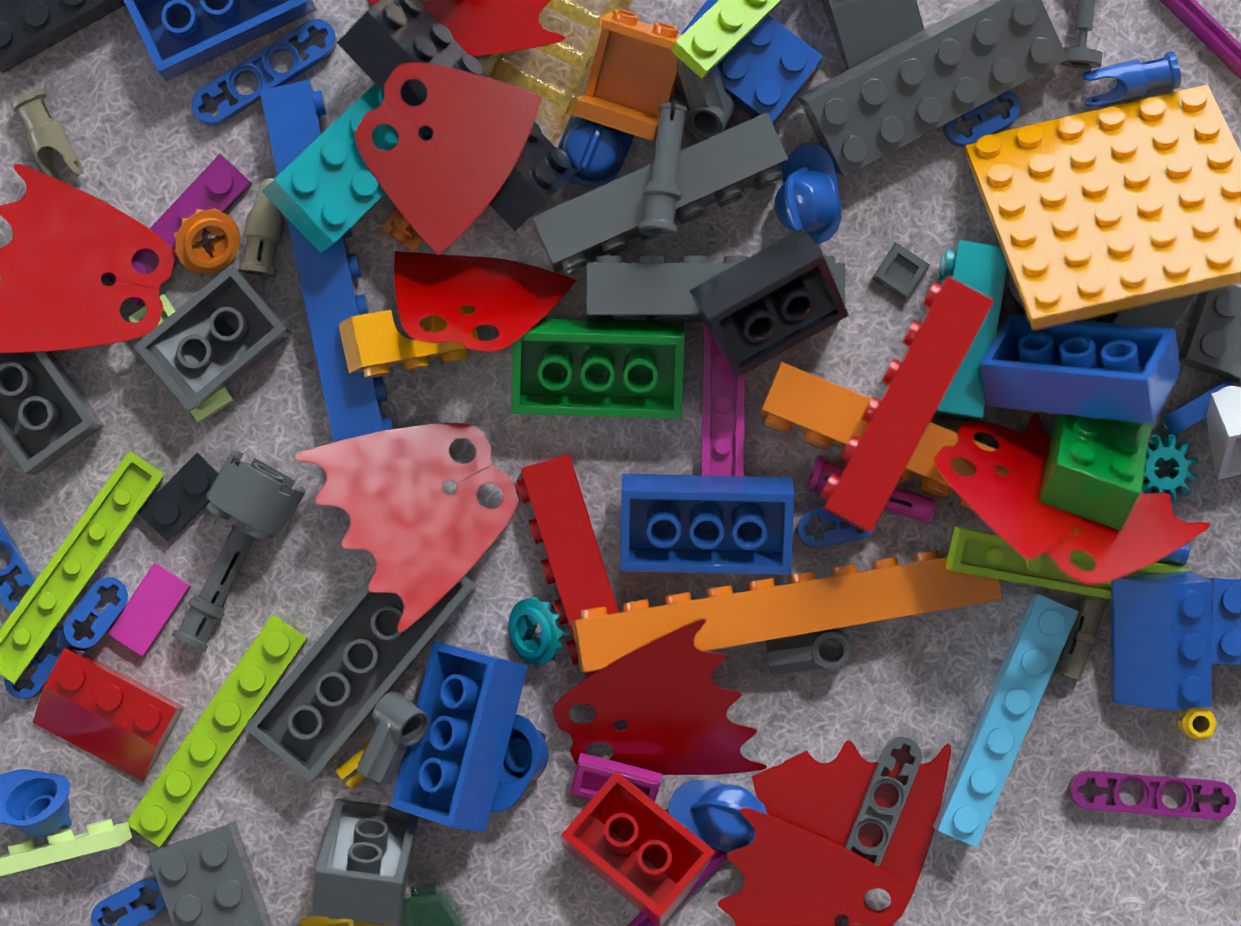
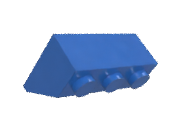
(1161, 640)

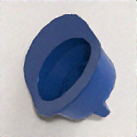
(594, 151)
(810, 193)
(523, 763)
(34, 802)
(714, 812)

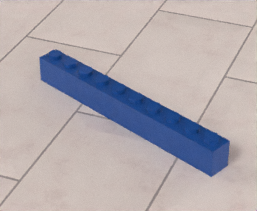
(325, 277)

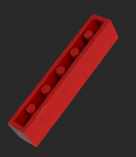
(907, 403)
(569, 541)

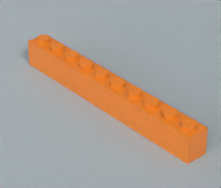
(786, 609)

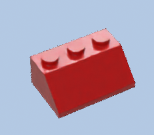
(106, 713)
(637, 848)

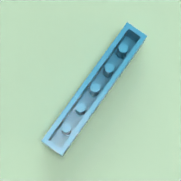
(1005, 719)

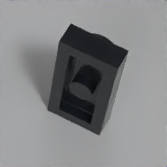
(180, 498)

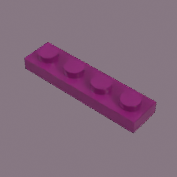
(215, 187)

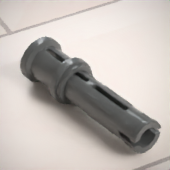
(662, 190)
(206, 607)

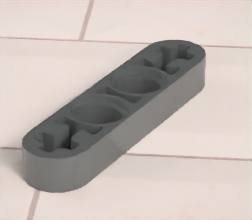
(885, 817)

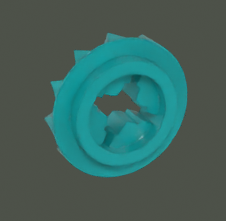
(521, 626)

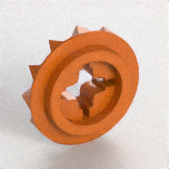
(222, 247)

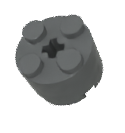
(254, 496)

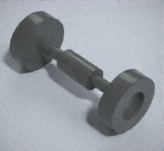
(1081, 56)

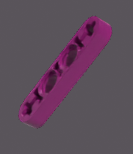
(1151, 798)

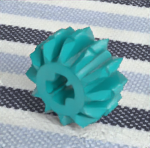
(1179, 467)

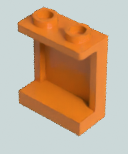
(630, 74)

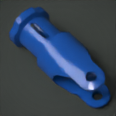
(1135, 78)

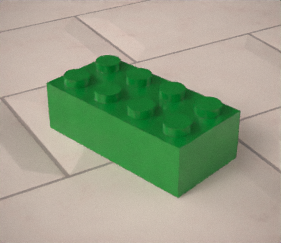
(599, 369)
(1095, 467)

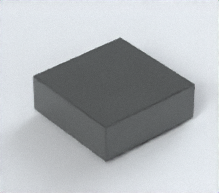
(901, 271)

